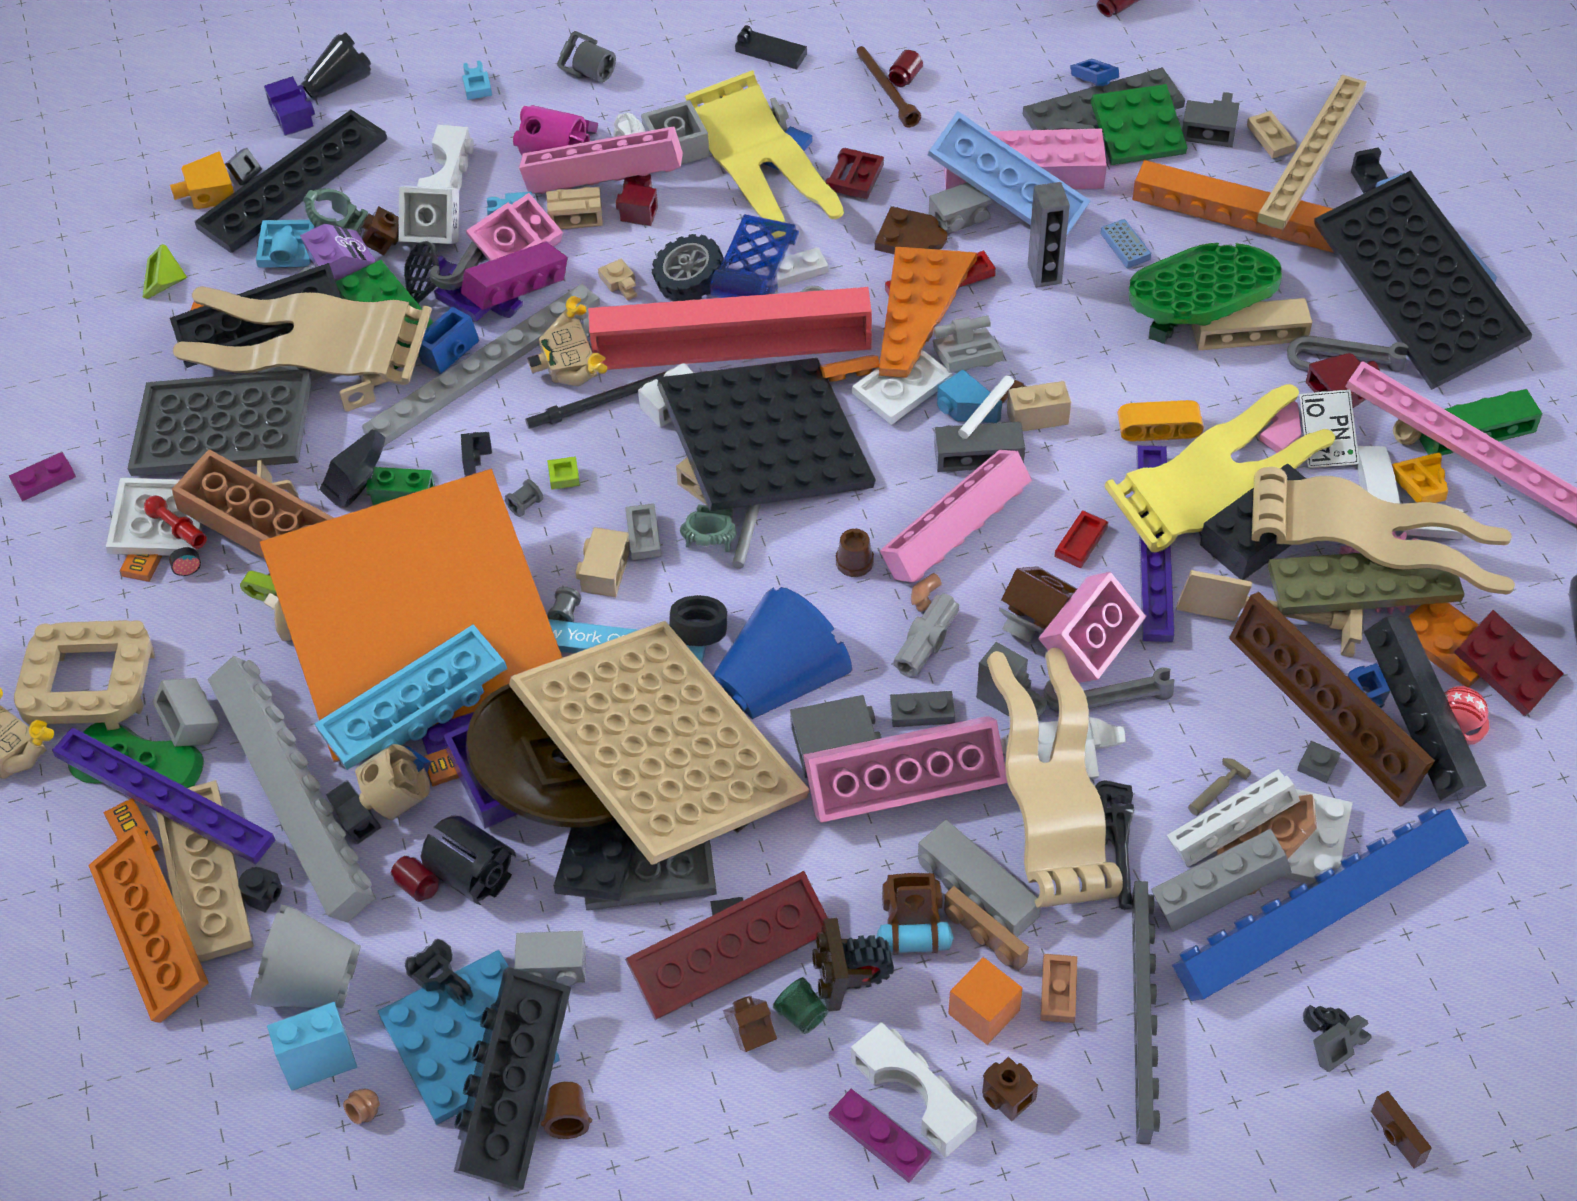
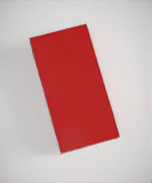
(1081, 539)

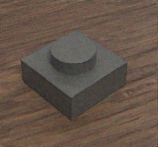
(1318, 761)

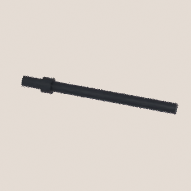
(555, 414)

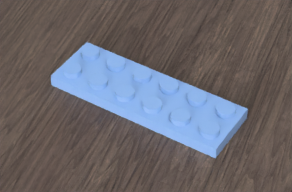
(997, 168)

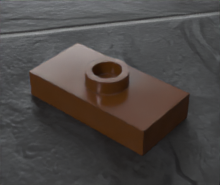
(1400, 1129)

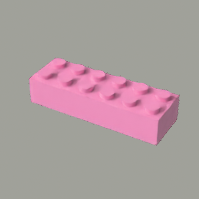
(1068, 154)
(905, 768)

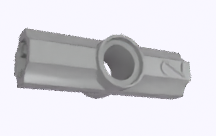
(926, 635)

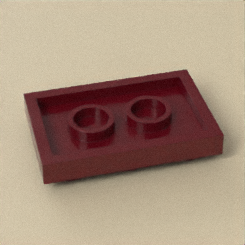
(1508, 663)

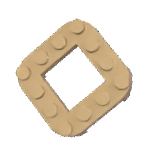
(126, 682)

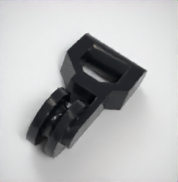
(455, 986)

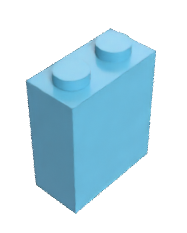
(312, 1046)

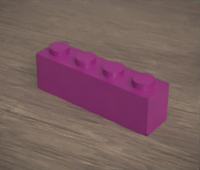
(514, 275)

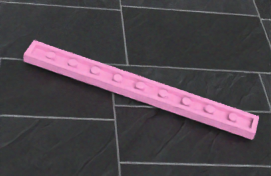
(1465, 440)

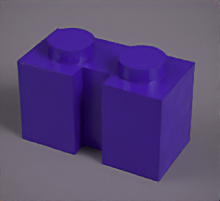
(290, 105)

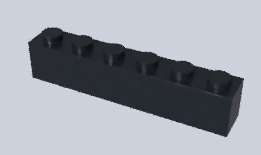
(1425, 707)

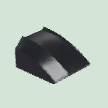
(352, 468)

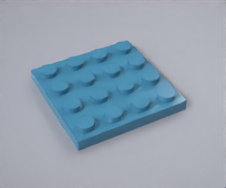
(439, 1035)

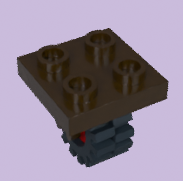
(848, 962)

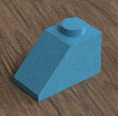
(962, 396)

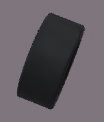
(699, 608)

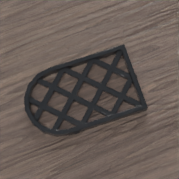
(417, 251)

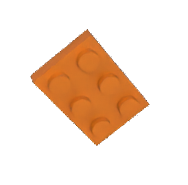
(1441, 631)

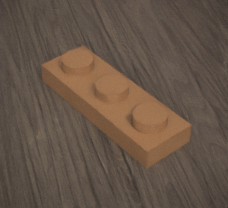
(985, 929)

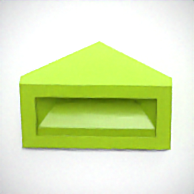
(161, 272)

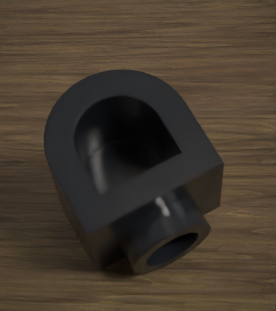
(260, 887)

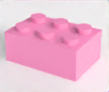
(1093, 626)

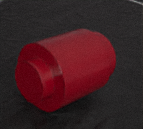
(905, 68)
(414, 878)

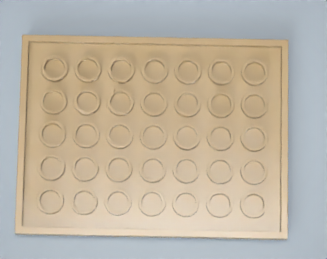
(658, 740)

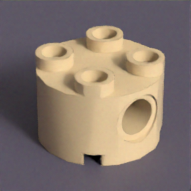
(392, 782)

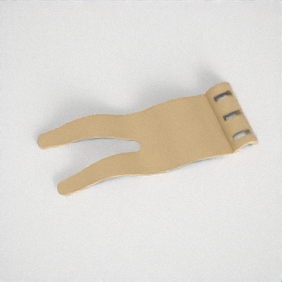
(326, 337)
(1348, 514)
(1057, 797)

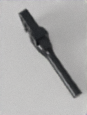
(1117, 830)

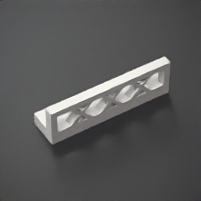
(1234, 817)

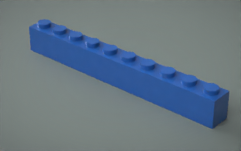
(1318, 904)

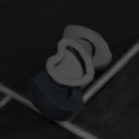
(415, 962)
(1323, 1018)

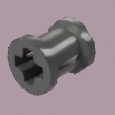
(523, 497)
(564, 604)

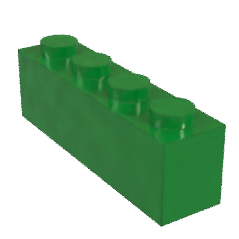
(1498, 417)

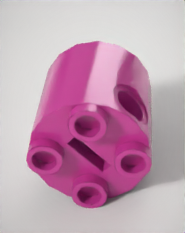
(548, 129)

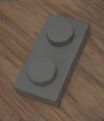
(922, 709)

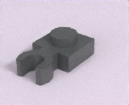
(1338, 1042)

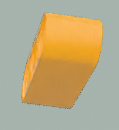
(1160, 420)

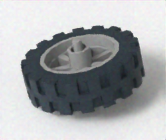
(682, 259)

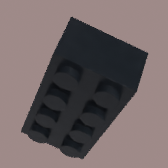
(1229, 535)

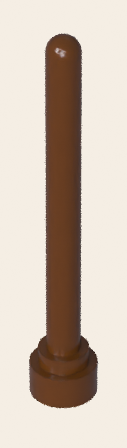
(908, 113)

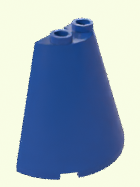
(781, 654)

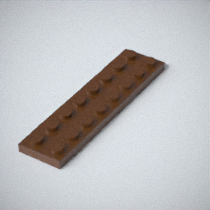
(1331, 699)

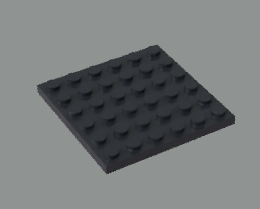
(764, 434)

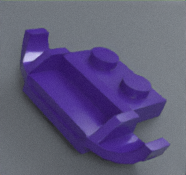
(455, 299)

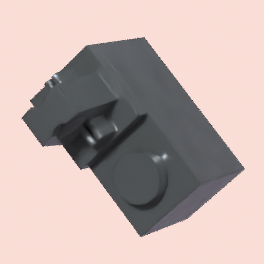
(1211, 122)
(989, 692)

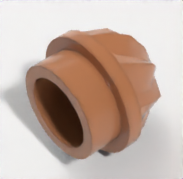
(361, 1105)

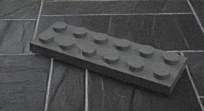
(1077, 105)

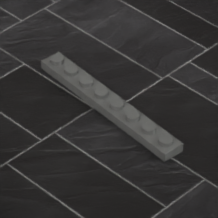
(1144, 1023)

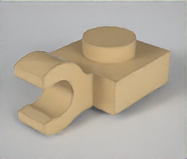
(618, 276)

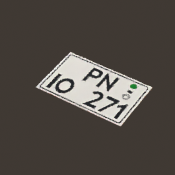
(1333, 412)

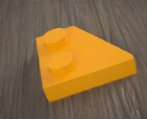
(1422, 478)

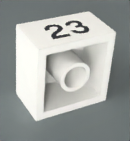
(428, 214)

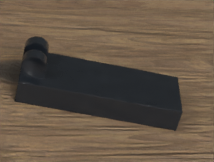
(770, 48)

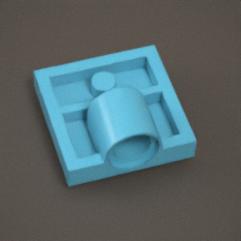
(282, 245)

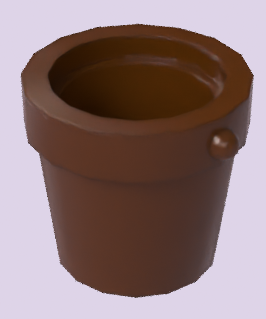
(854, 553)
(566, 1111)

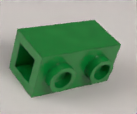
(397, 482)

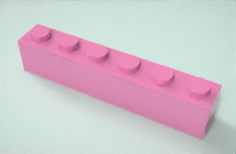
(601, 160)
(956, 516)

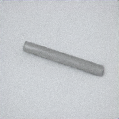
(745, 536)

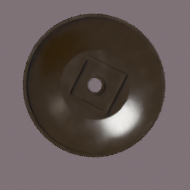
(517, 766)

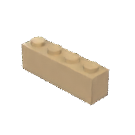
(1257, 325)

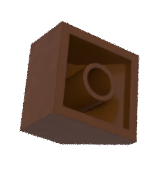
(1037, 594)

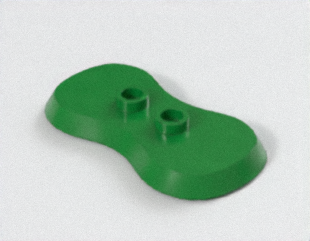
(177, 763)

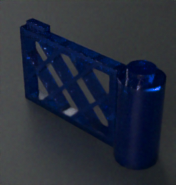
(744, 281)

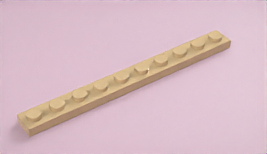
(1311, 152)

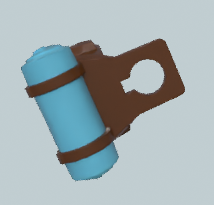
(913, 914)

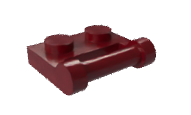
(861, 176)

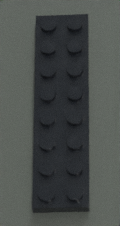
(290, 179)

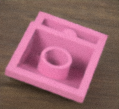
(514, 229)

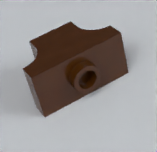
(750, 1023)

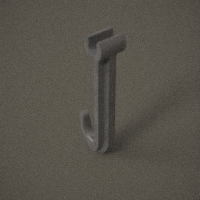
(470, 259)
(1392, 356)
(1158, 685)

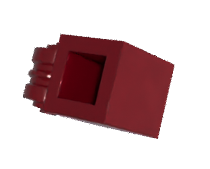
(638, 200)

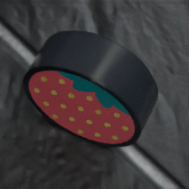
(184, 561)

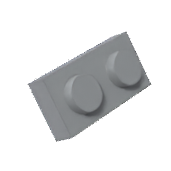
(643, 531)

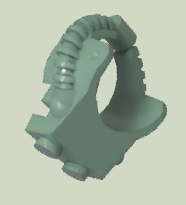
(340, 204)
(705, 521)

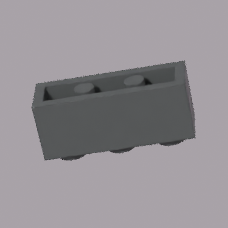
(962, 454)

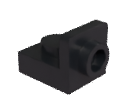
(1367, 169)
(472, 447)

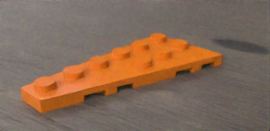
(918, 298)

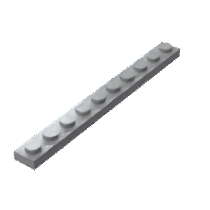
(473, 369)

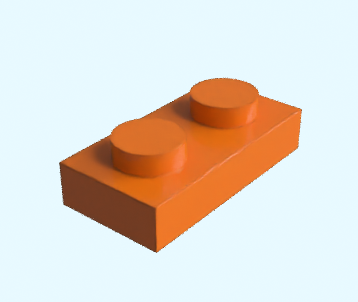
(861, 365)

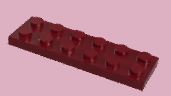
(727, 945)

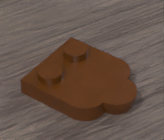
(909, 230)

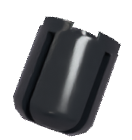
(474, 879)

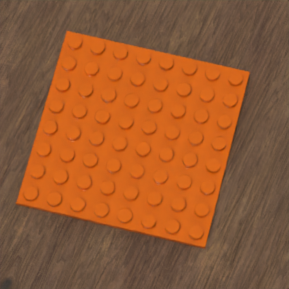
(401, 581)

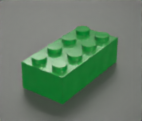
(377, 284)

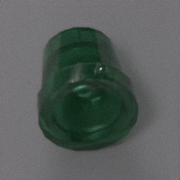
(801, 1006)

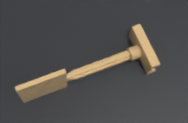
(1226, 596)

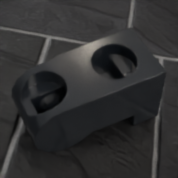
(352, 812)

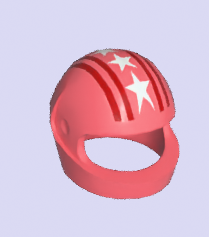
(1470, 711)

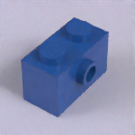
(447, 340)

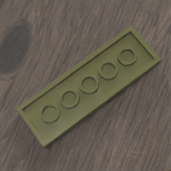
(1355, 583)

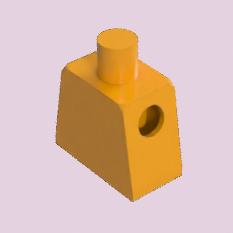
(204, 182)

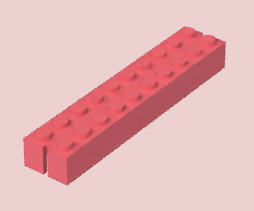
(732, 328)

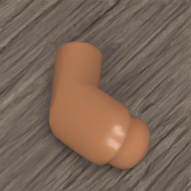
(921, 591)

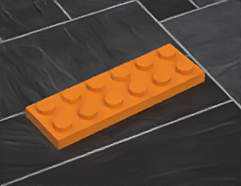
(148, 924)

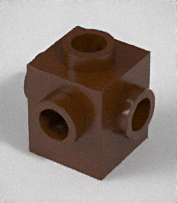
(380, 230)
(1009, 1088)

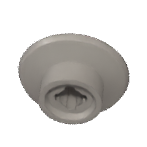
(1019, 626)

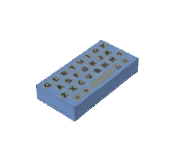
(1125, 243)

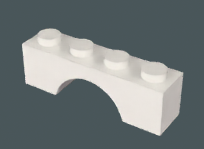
(451, 149)
(885, 1058)

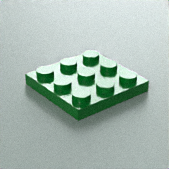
(1138, 124)

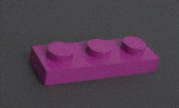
(880, 1135)

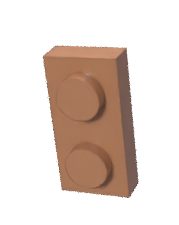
(1059, 988)

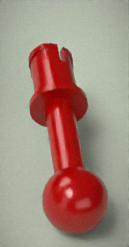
(182, 527)

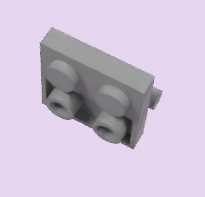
(966, 345)

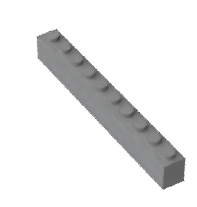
(292, 790)

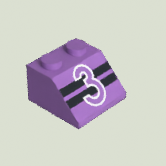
(339, 248)

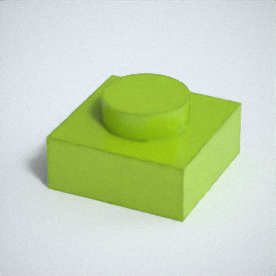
(563, 472)

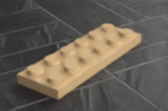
(205, 886)

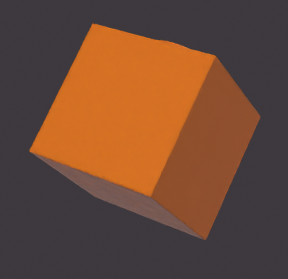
(985, 1000)

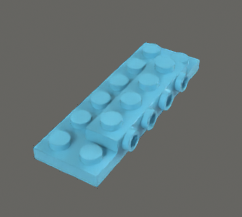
(413, 698)

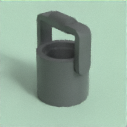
(588, 58)

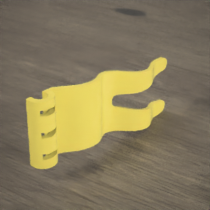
(746, 135)
(1204, 476)

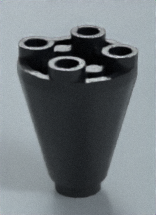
(336, 68)

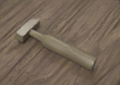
(1219, 785)

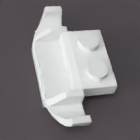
(1098, 736)

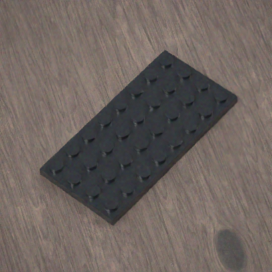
(1422, 279)

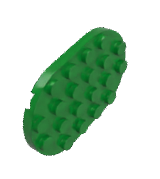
(1204, 283)

